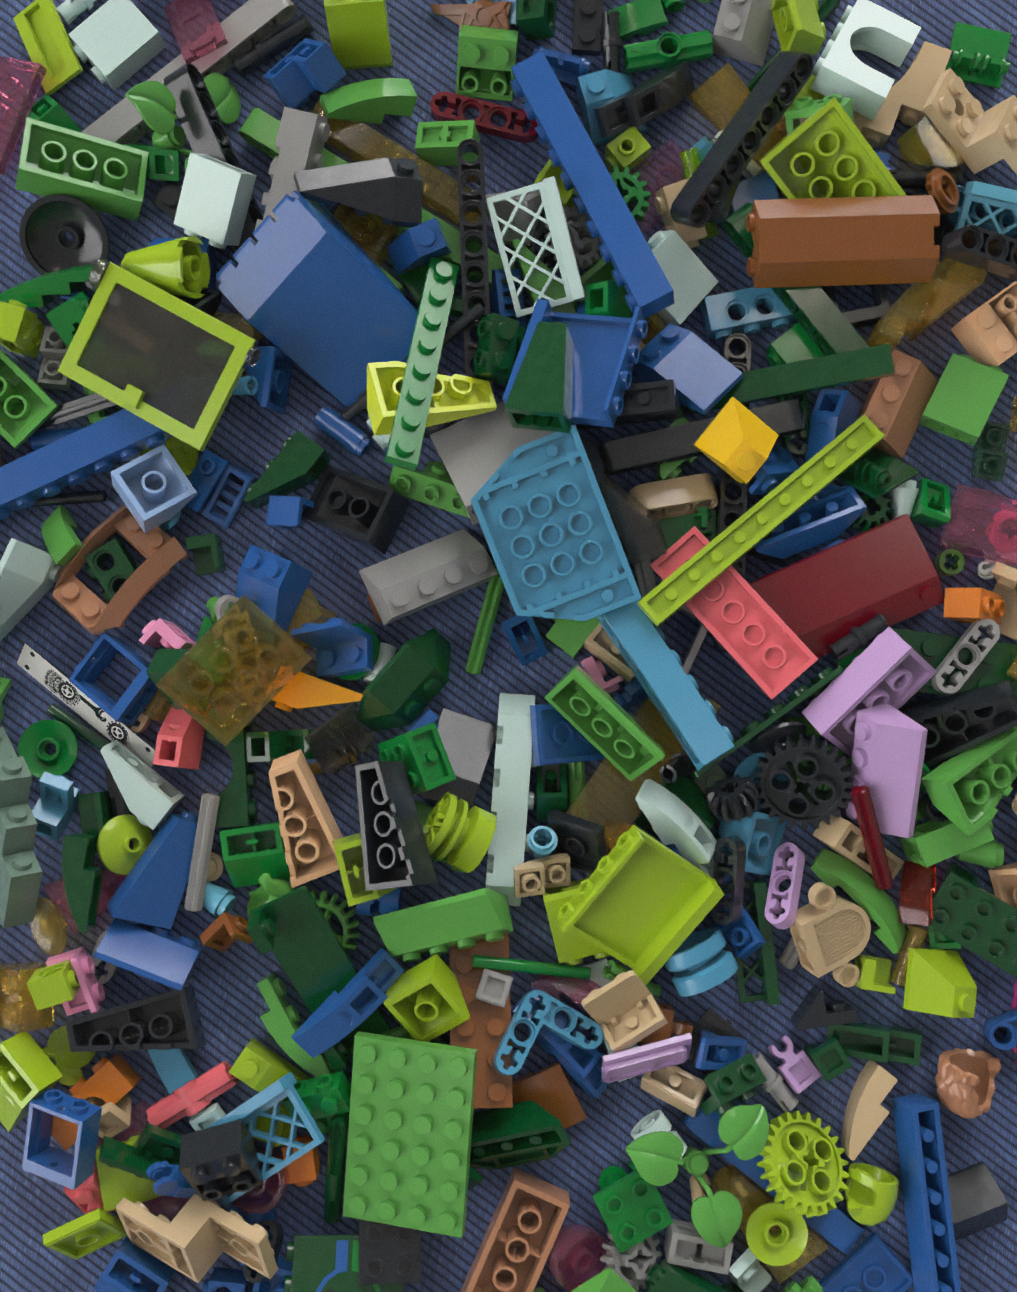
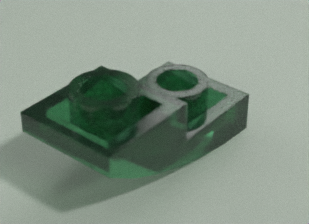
(989, 452)

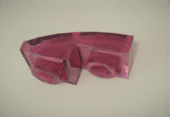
(556, 986)

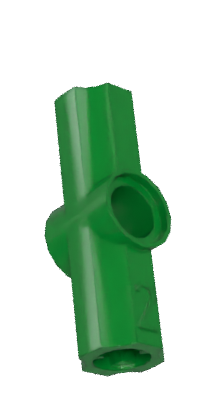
(649, 54)

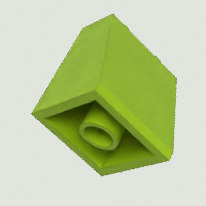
(359, 33)
(569, 947)

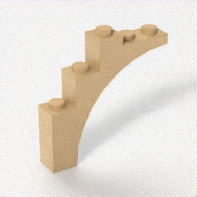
(904, 98)

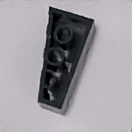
(390, 829)

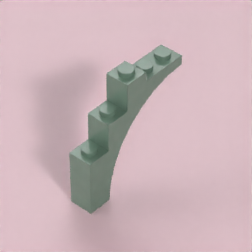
(18, 864)

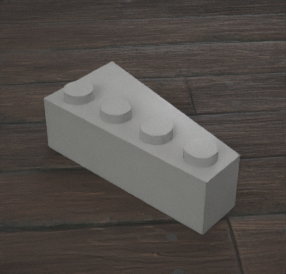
(300, 149)

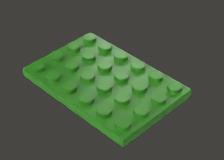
(410, 1133)

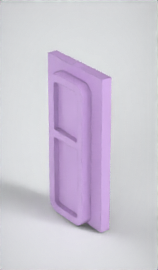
(646, 1058)

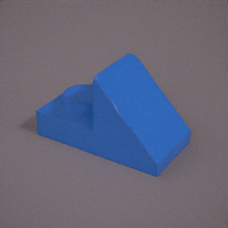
(718, 1051)

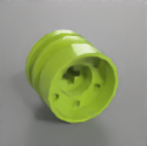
(459, 832)

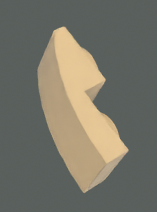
(541, 873)

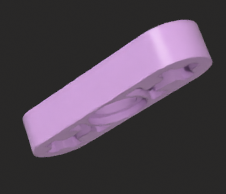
(790, 897)

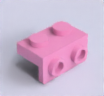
(91, 993)

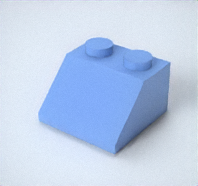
(153, 487)

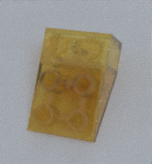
(952, 286)

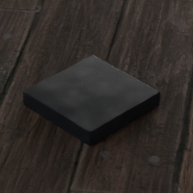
(579, 838)

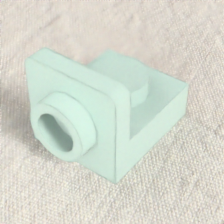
(749, 1274)

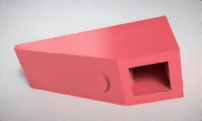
(179, 741)

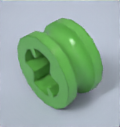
(958, 565)

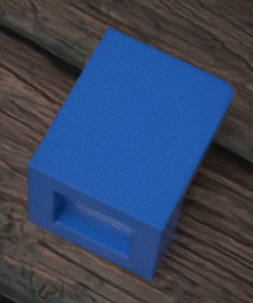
(286, 511)

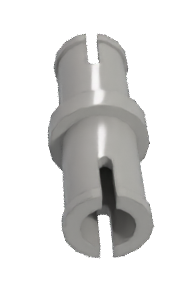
(775, 1085)

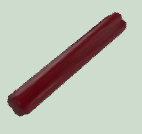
(872, 837)

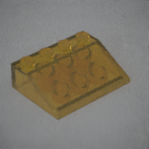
(234, 670)

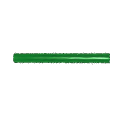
(531, 967)

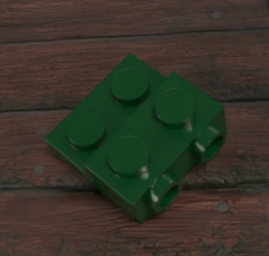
(497, 347)

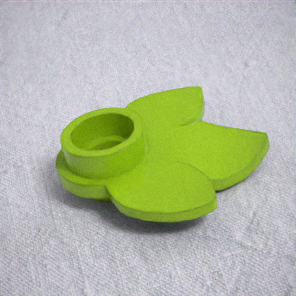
(67, 1062)

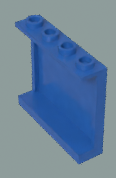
(601, 360)

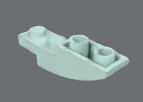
(677, 825)

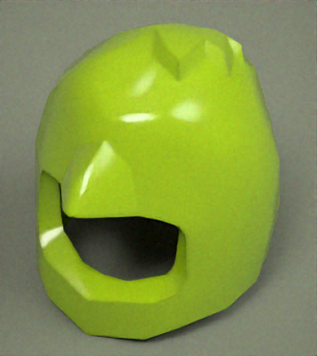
(870, 1193)

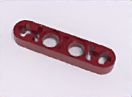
(486, 112)

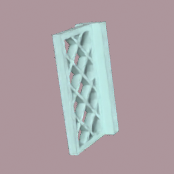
(560, 237)

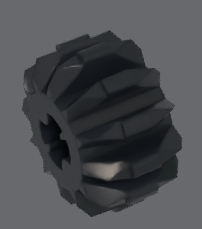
(733, 799)

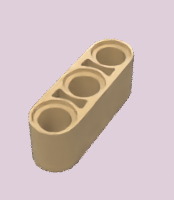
(677, 495)

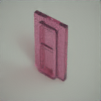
(195, 27)

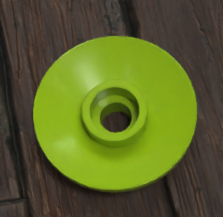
(114, 843)
(783, 1246)

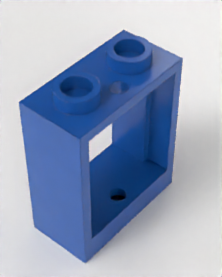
(137, 694)
(40, 1157)

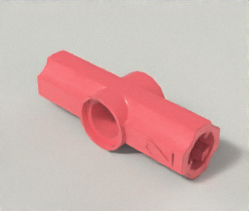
(192, 1096)

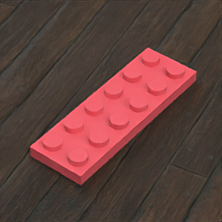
(741, 621)

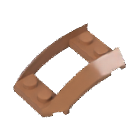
(88, 609)

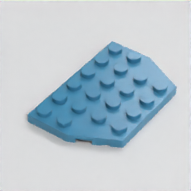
(554, 533)

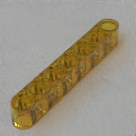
(366, 144)

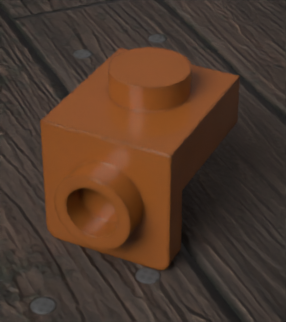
(225, 932)

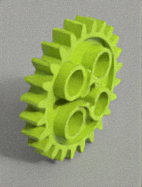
(803, 1164)

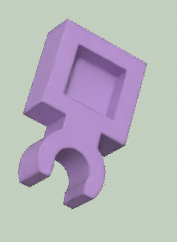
(796, 1067)

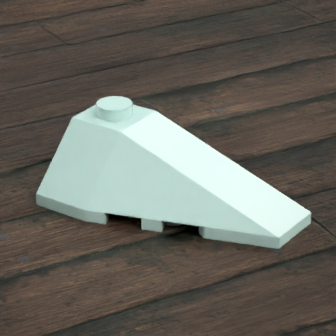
(25, 578)

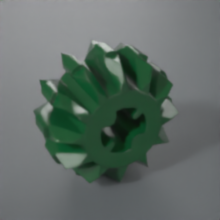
(877, 517)

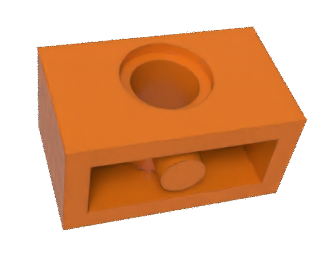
(973, 604)

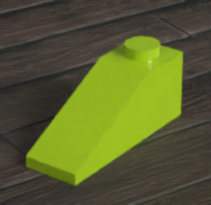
(262, 1067)

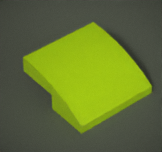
(120, 1184)

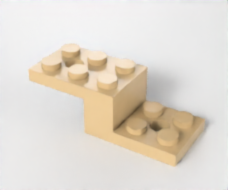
(973, 133)
(197, 1237)

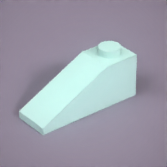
(142, 788)

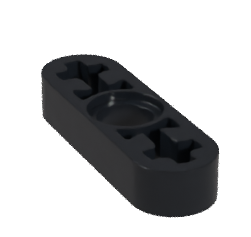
(737, 871)

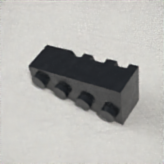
(964, 719)
(150, 1023)

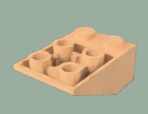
(991, 329)

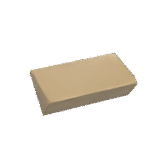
(603, 648)
(676, 1088)

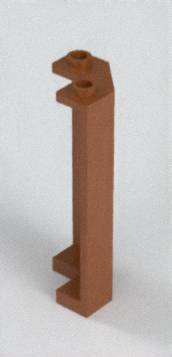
(843, 241)

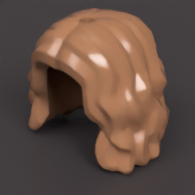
(966, 1081)

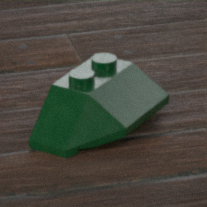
(406, 683)
(515, 1136)

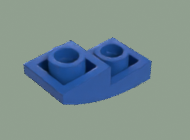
(742, 934)

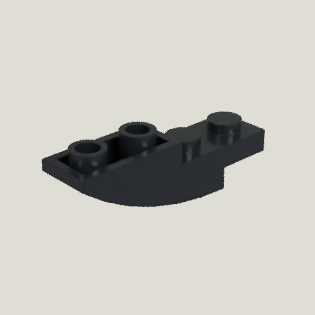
(646, 101)

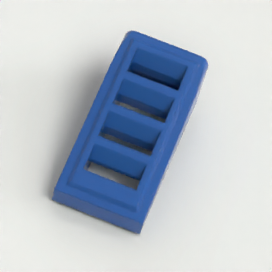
(497, 298)
(220, 490)

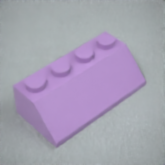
(880, 675)
(890, 763)

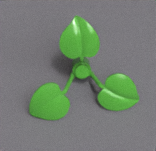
(157, 106)
(659, 1154)

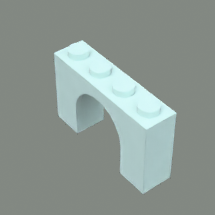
(870, 30)

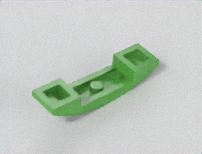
(837, 870)

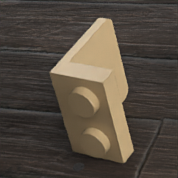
(624, 1011)

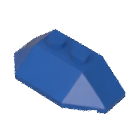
(814, 523)

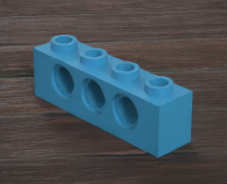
(744, 301)

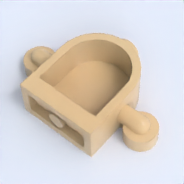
(830, 934)

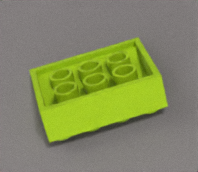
(828, 160)

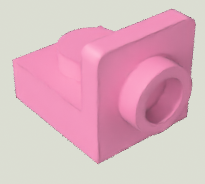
(597, 672)

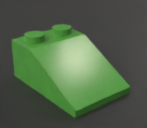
(22, 402)

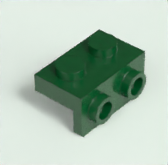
(731, 1083)

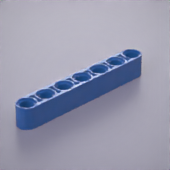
(834, 1226)

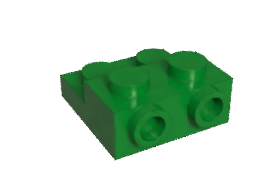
(323, 1098)

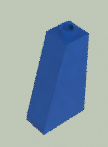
(160, 875)

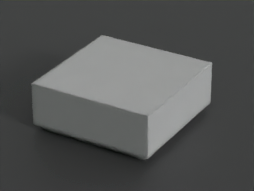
(494, 988)

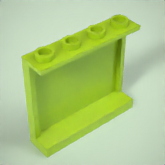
(640, 903)

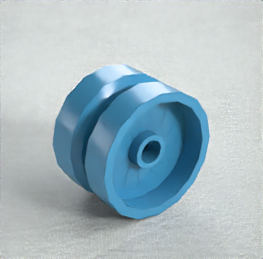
(701, 962)

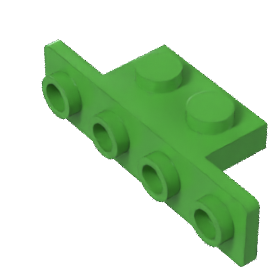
(429, 487)

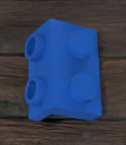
(774, 471)

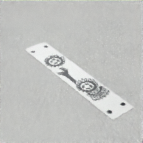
(82, 705)

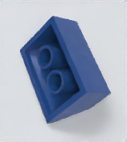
(150, 952)

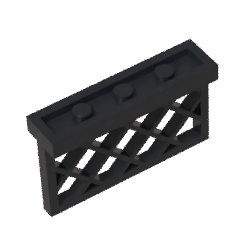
(647, 403)

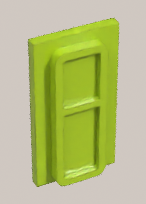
(48, 44)

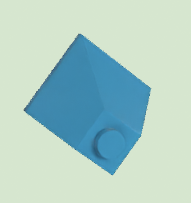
(597, 89)
(761, 837)

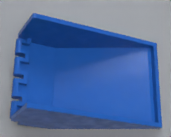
(319, 297)

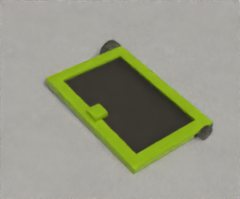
(157, 355)

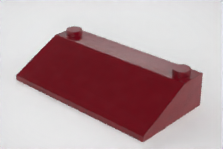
(853, 582)

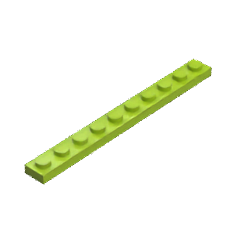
(760, 520)

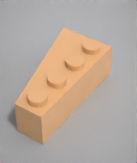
(303, 819)

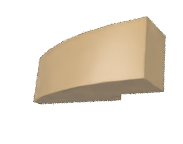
(864, 1107)

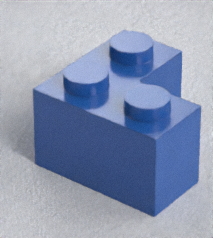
(302, 71)

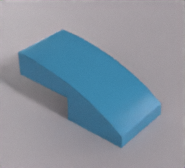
(173, 1067)

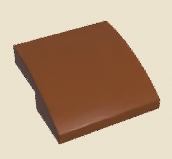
(552, 1092)

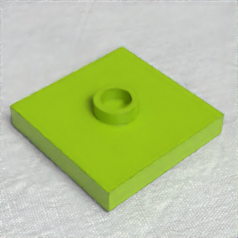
(85, 1234)

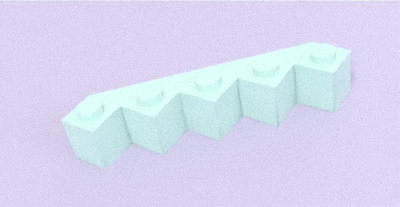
(510, 793)

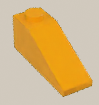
(309, 692)

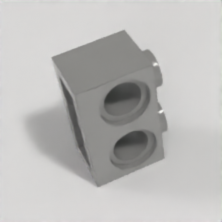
(687, 1248)

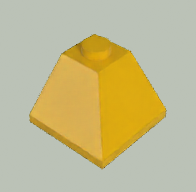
(737, 441)

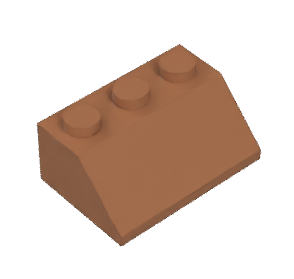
(898, 402)

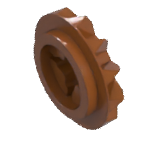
(943, 189)

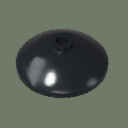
(45, 229)

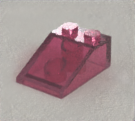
(982, 525)

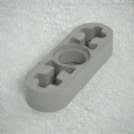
(971, 634)

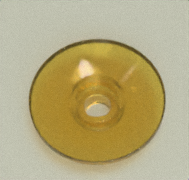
(48, 928)

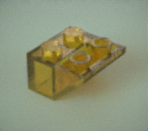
(16, 1003)

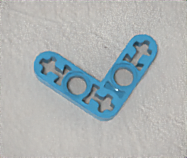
(543, 1018)

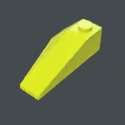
(451, 400)

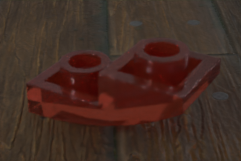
(916, 893)

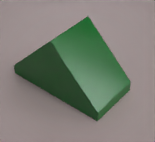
(931, 504)

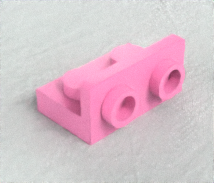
(166, 634)

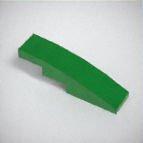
(38, 290)

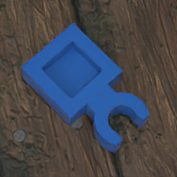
(633, 695)

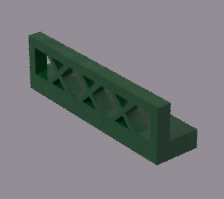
(765, 953)

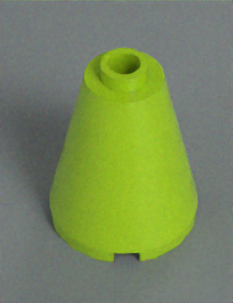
(172, 266)

